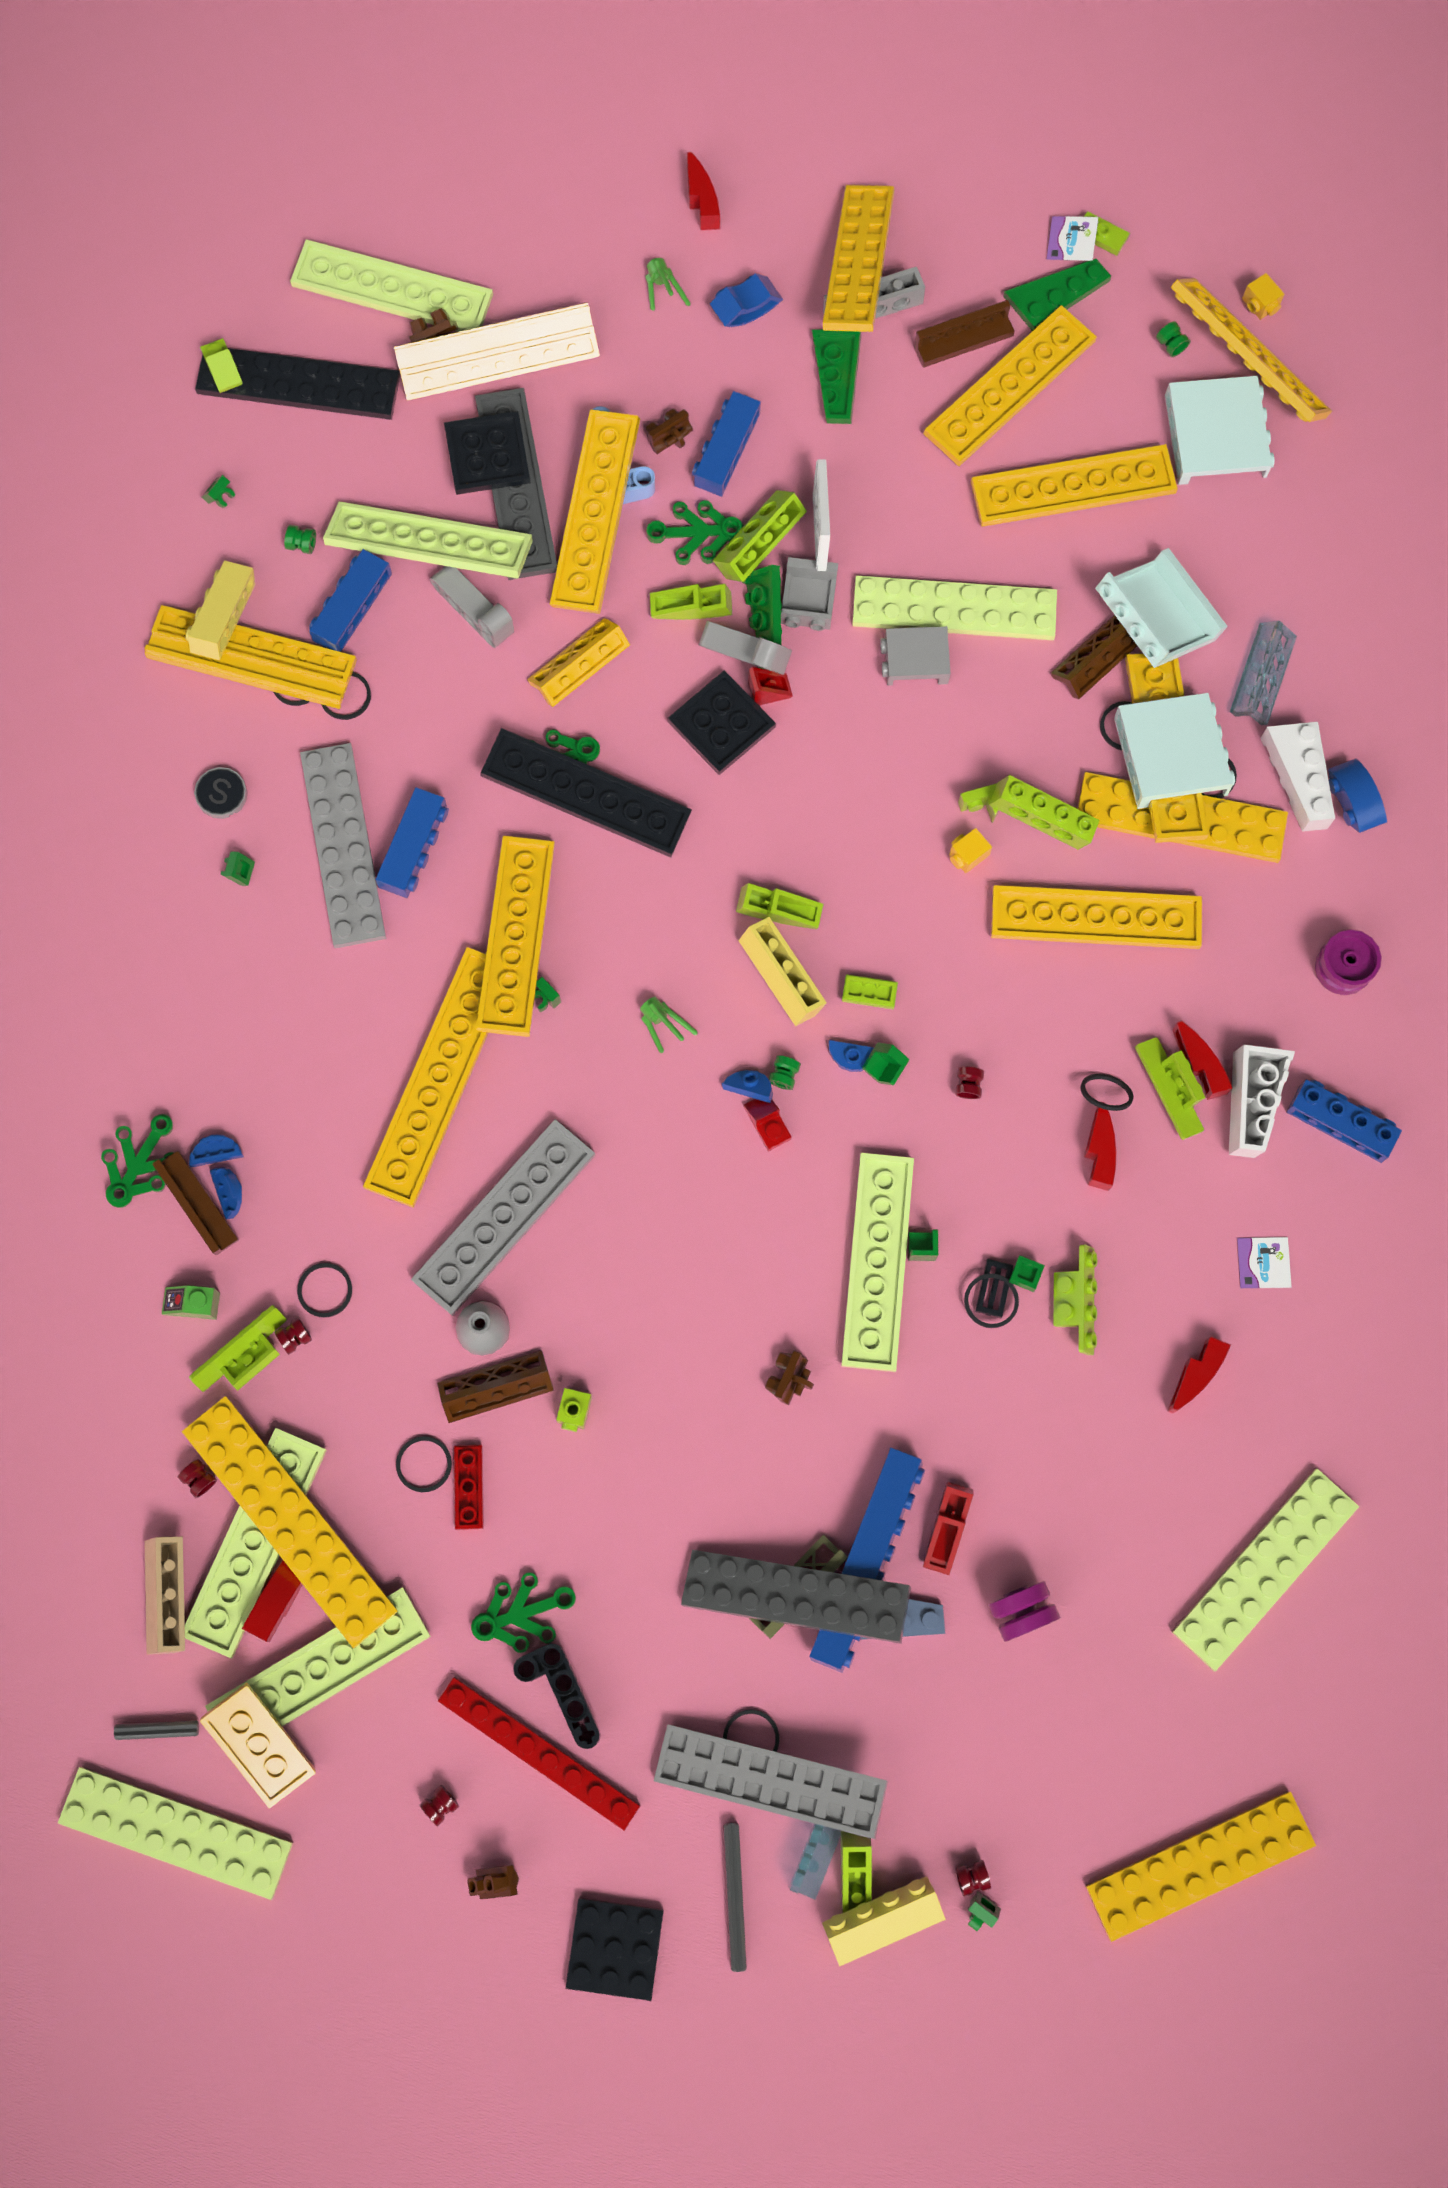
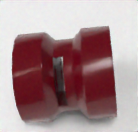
(969, 1082)
(293, 1335)
(197, 1478)
(441, 1804)
(979, 1876)

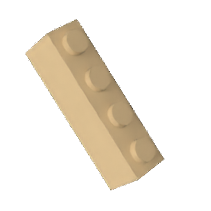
(164, 1595)

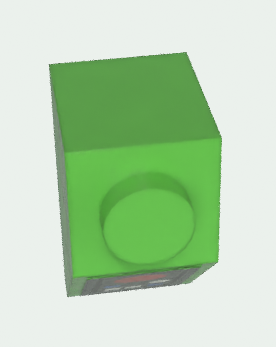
(191, 1302)

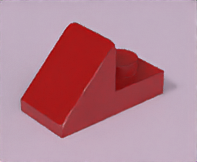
(768, 1123)

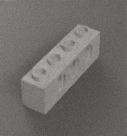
(898, 292)

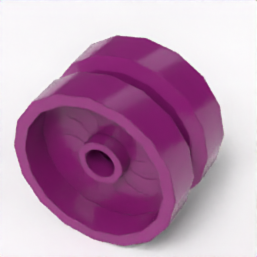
(1348, 962)
(1023, 1608)

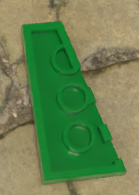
(1041, 297)
(837, 367)
(765, 603)

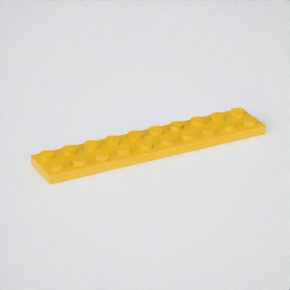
(432, 1089)
(290, 1522)

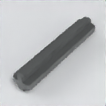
(156, 1730)

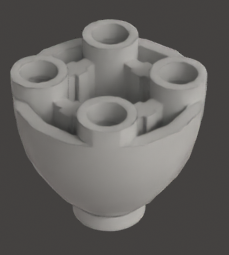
(486, 1339)

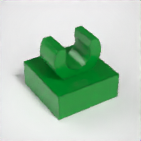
(216, 490)
(238, 868)
(547, 993)
(1026, 1273)
(982, 1911)

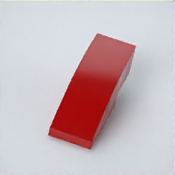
(702, 194)
(1202, 1061)
(1102, 1149)
(1199, 1372)
(948, 1528)
(273, 1603)

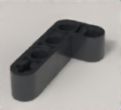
(563, 1698)

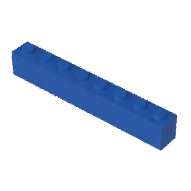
(873, 1545)

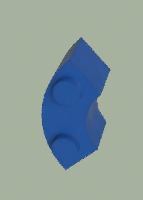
(746, 301)
(1357, 795)

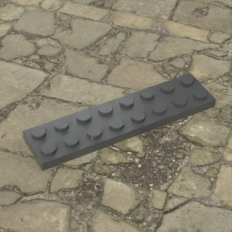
(522, 506)
(796, 1596)

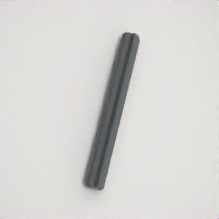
(735, 1897)

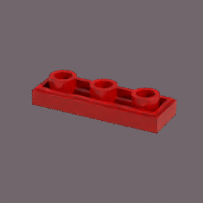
(468, 1505)

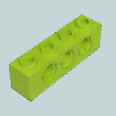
(759, 535)
(1044, 812)

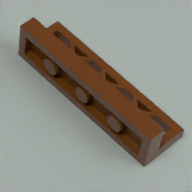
(989, 326)
(1099, 662)
(196, 1203)
(496, 1390)

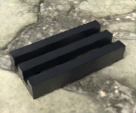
(989, 1310)

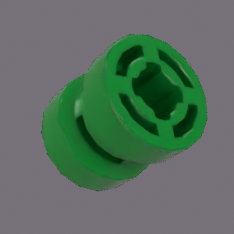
(1173, 339)
(300, 539)
(784, 1072)

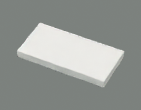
(821, 515)

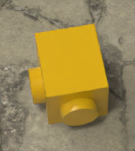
(1263, 297)
(969, 850)

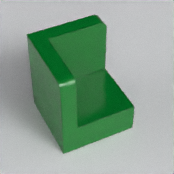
(885, 1063)
(923, 1246)

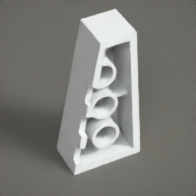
(1302, 771)
(1255, 1095)

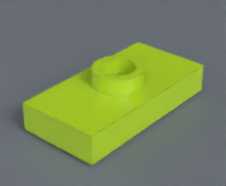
(1109, 235)
(869, 991)

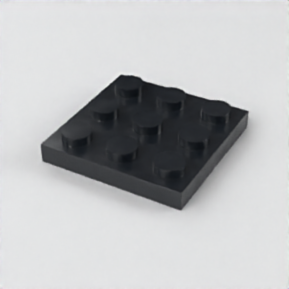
(487, 452)
(721, 722)
(614, 1949)

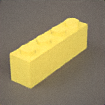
(221, 610)
(782, 971)
(883, 1920)

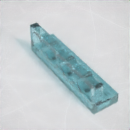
(1261, 667)
(814, 1860)

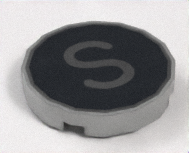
(220, 792)

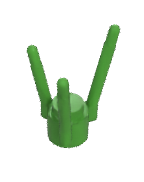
(660, 275)
(657, 1012)

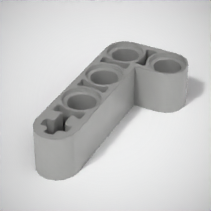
(489, 621)
(745, 647)

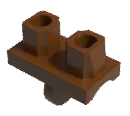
(442, 326)
(669, 432)
(793, 1380)
(494, 1882)

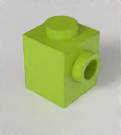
(573, 1410)

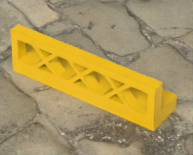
(579, 662)

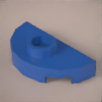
(849, 1056)
(749, 1084)
(213, 1150)
(228, 1191)

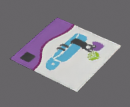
(1072, 238)
(1264, 1262)

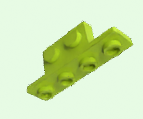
(1174, 1085)
(1075, 1299)
(243, 1355)

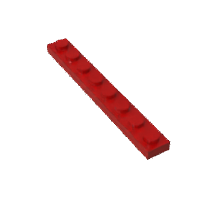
(539, 1753)

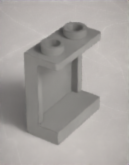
(808, 594)
(916, 654)

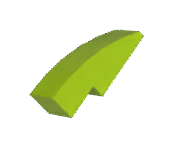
(691, 602)
(779, 906)

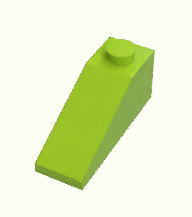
(855, 1870)

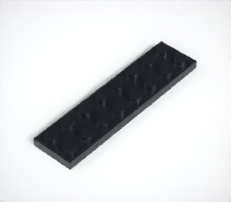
(307, 384)
(586, 792)

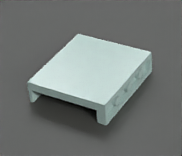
(1218, 427)
(1162, 609)
(1173, 748)

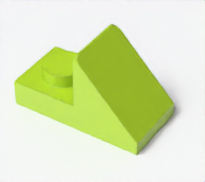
(221, 365)
(977, 798)

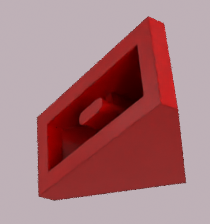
(768, 686)

